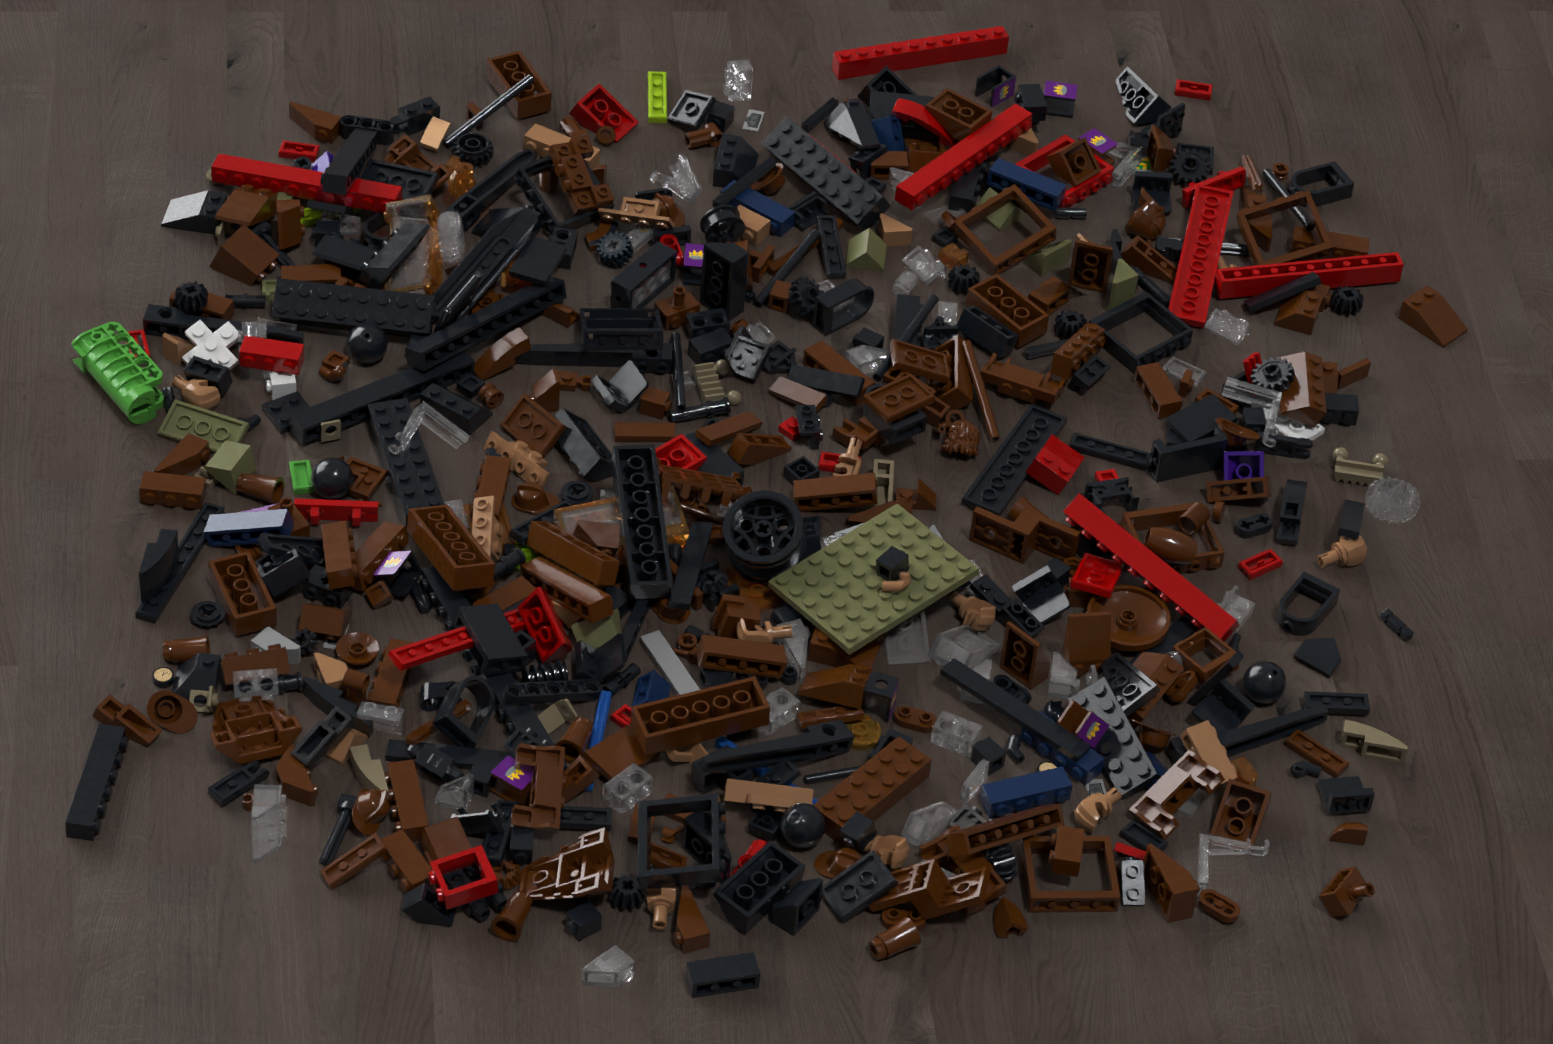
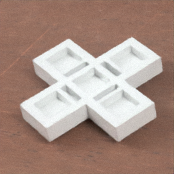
(212, 345)

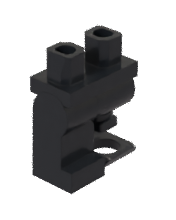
(480, 907)

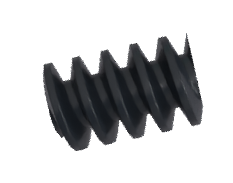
(540, 674)

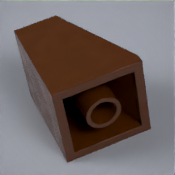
(245, 257)

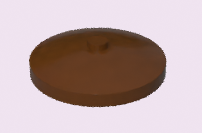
(1137, 617)

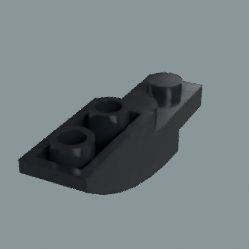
(1291, 512)
(1006, 608)

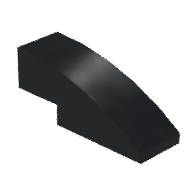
(324, 736)

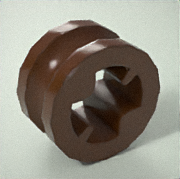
(1280, 170)
(687, 638)

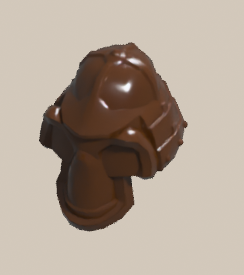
(1148, 219)

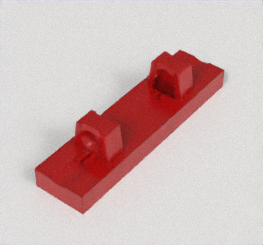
(1224, 180)
(337, 510)

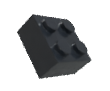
(801, 470)
(765, 824)

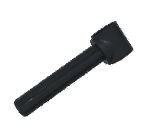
(264, 232)
(344, 809)

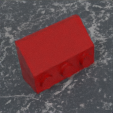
(544, 626)

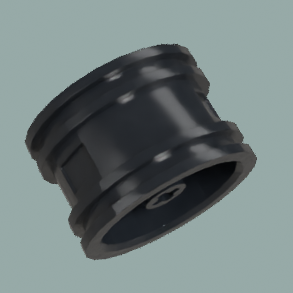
(765, 514)

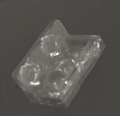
(384, 717)

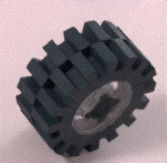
(615, 249)

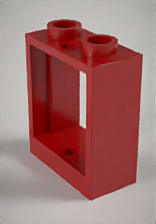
(468, 892)

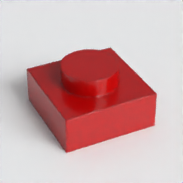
(790, 428)
(1105, 475)

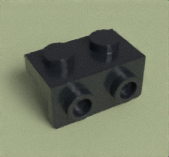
(809, 424)

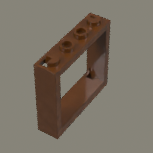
(1282, 203)
(1018, 252)
(1169, 516)
(1069, 900)

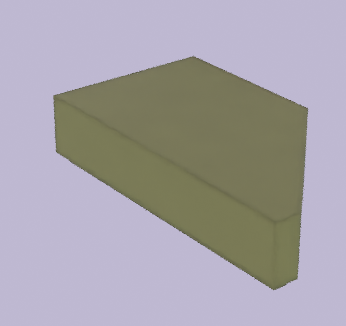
(268, 289)

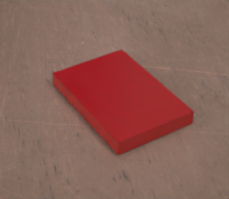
(1097, 575)

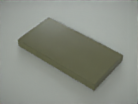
(203, 423)

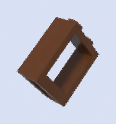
(1199, 641)

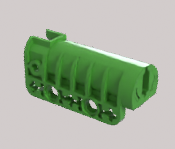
(119, 370)

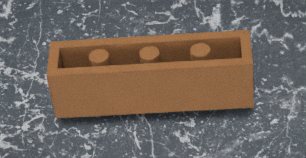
(541, 138)

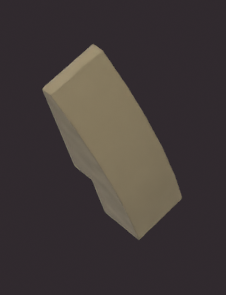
(884, 476)
(1372, 742)
(368, 771)

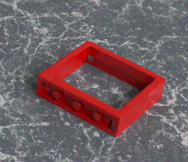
(1079, 192)

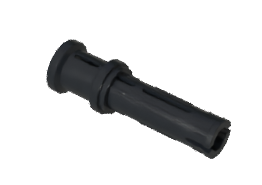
(709, 407)
(506, 563)
(285, 683)

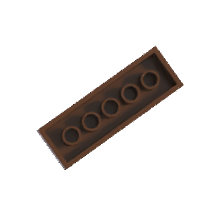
(450, 547)
(700, 715)
(874, 786)

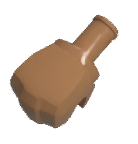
(197, 392)
(849, 461)
(1344, 552)
(974, 611)
(764, 635)
(1093, 807)
(890, 849)
(661, 903)

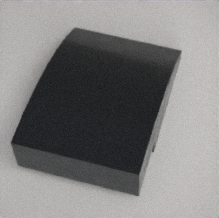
(158, 564)

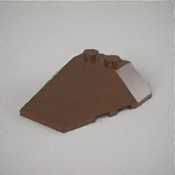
(407, 153)
(252, 730)
(574, 872)

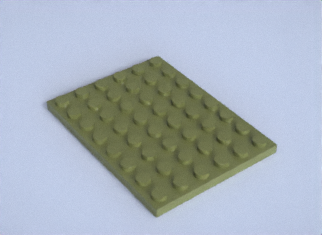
(845, 595)

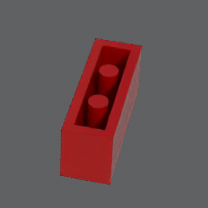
(271, 355)

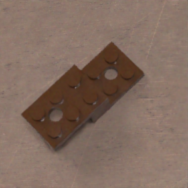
(1023, 536)
(934, 892)

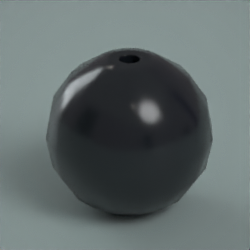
(367, 343)
(332, 478)
(1264, 682)
(802, 825)

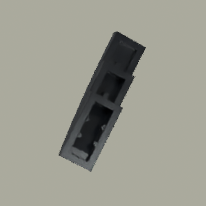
(328, 697)

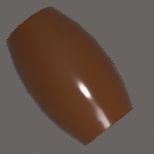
(1171, 545)

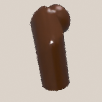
(332, 375)

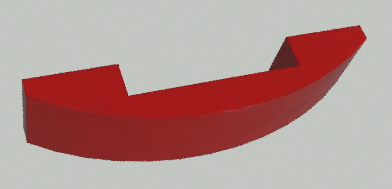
(918, 113)

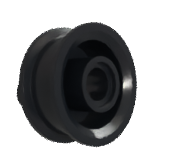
(722, 224)

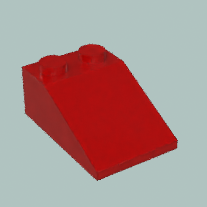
(601, 109)
(680, 453)
(1055, 464)

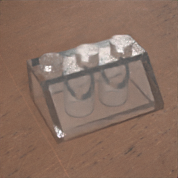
(267, 820)

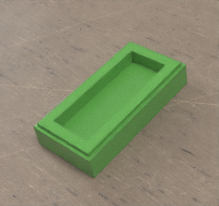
(301, 477)

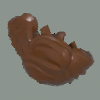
(962, 437)

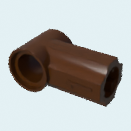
(571, 128)
(708, 134)
(356, 686)

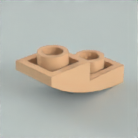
(434, 134)

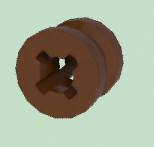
(491, 395)

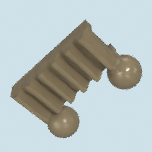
(709, 382)
(1358, 471)

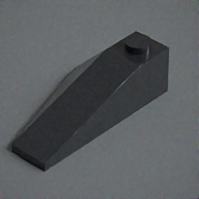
(1140, 100)
(853, 122)

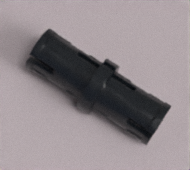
(247, 300)
(630, 673)

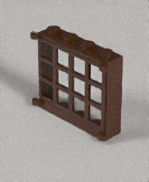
(702, 482)

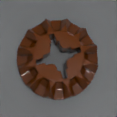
(513, 874)

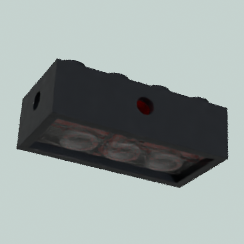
(644, 278)

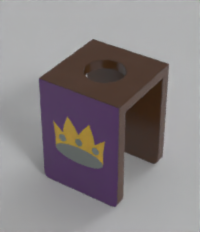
(1100, 144)
(1083, 723)
(512, 783)

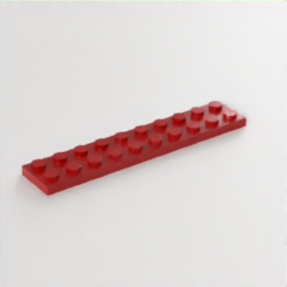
(1200, 254)

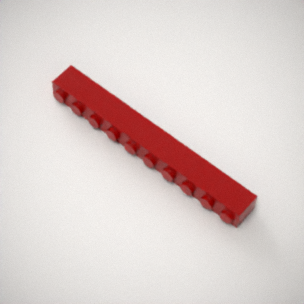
(920, 52)
(963, 157)
(301, 183)
(1332, 272)
(1149, 567)

